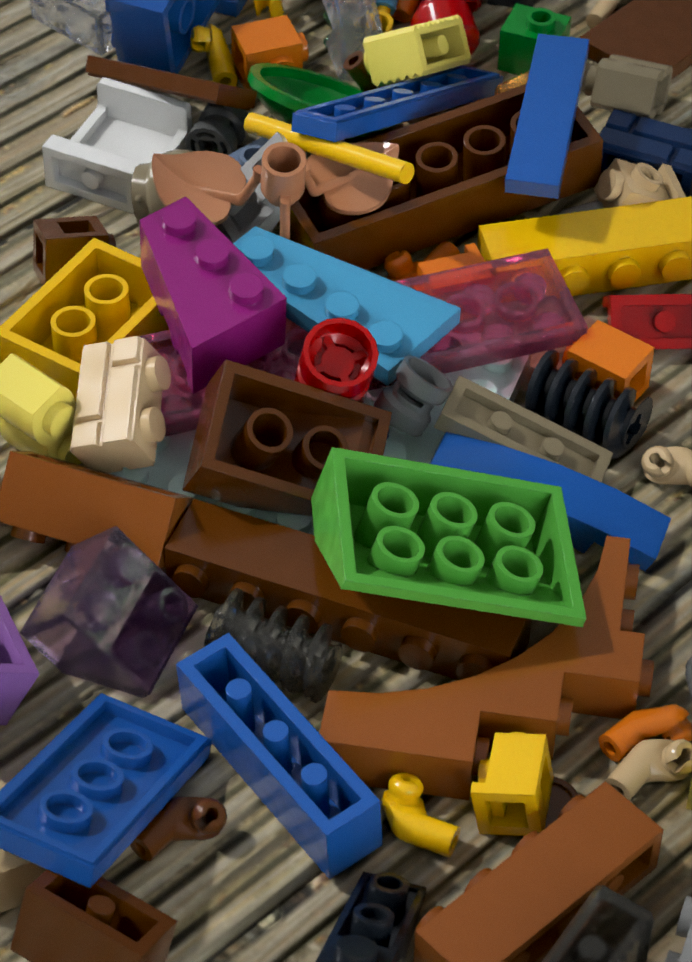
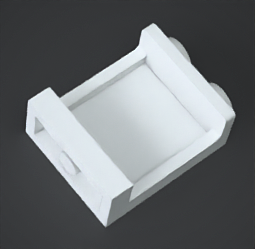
(114, 140)

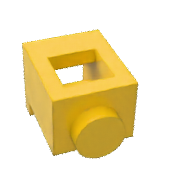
(513, 785)

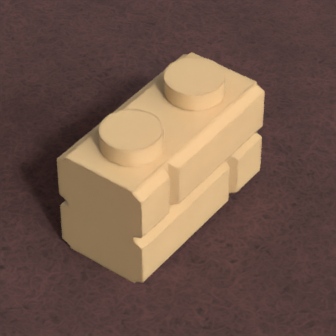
(119, 405)

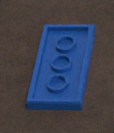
(96, 788)

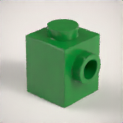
(520, 35)

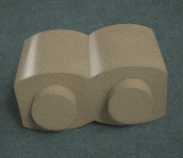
(629, 85)

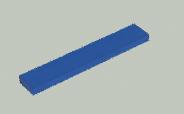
(395, 103)

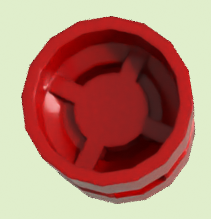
(338, 358)

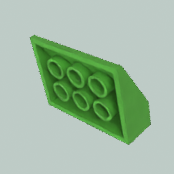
(447, 537)

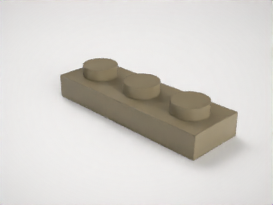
(494, 419)

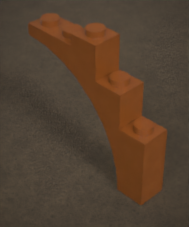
(452, 726)

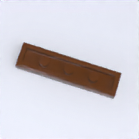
(171, 83)

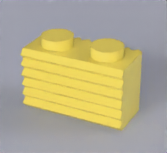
(416, 51)

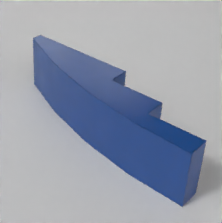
(591, 506)

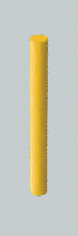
(339, 151)

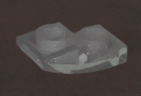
(351, 24)

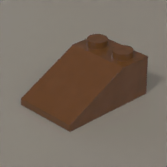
(270, 436)

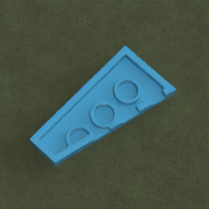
(329, 288)

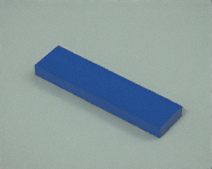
(547, 116)

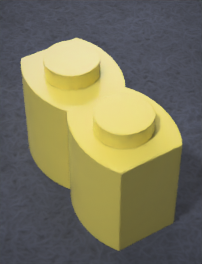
(35, 410)

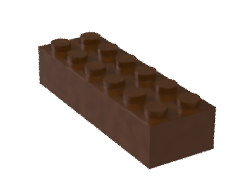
(454, 188)

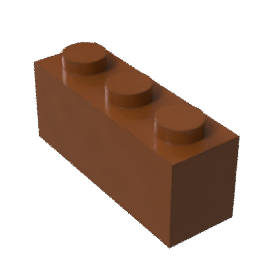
(76, 502)

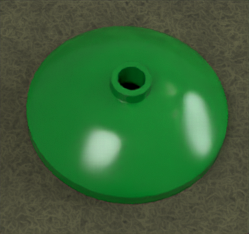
(291, 88)

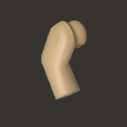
(668, 465)

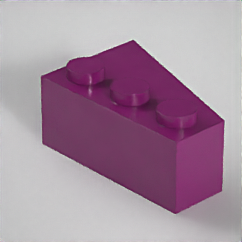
(208, 292)

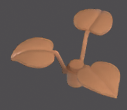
(216, 181)

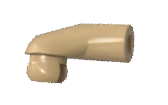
(652, 762)

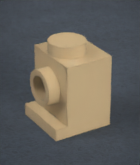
(636, 183)

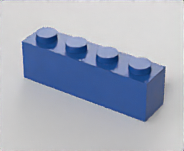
(280, 755)

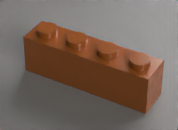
(539, 889)

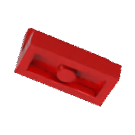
(653, 318)

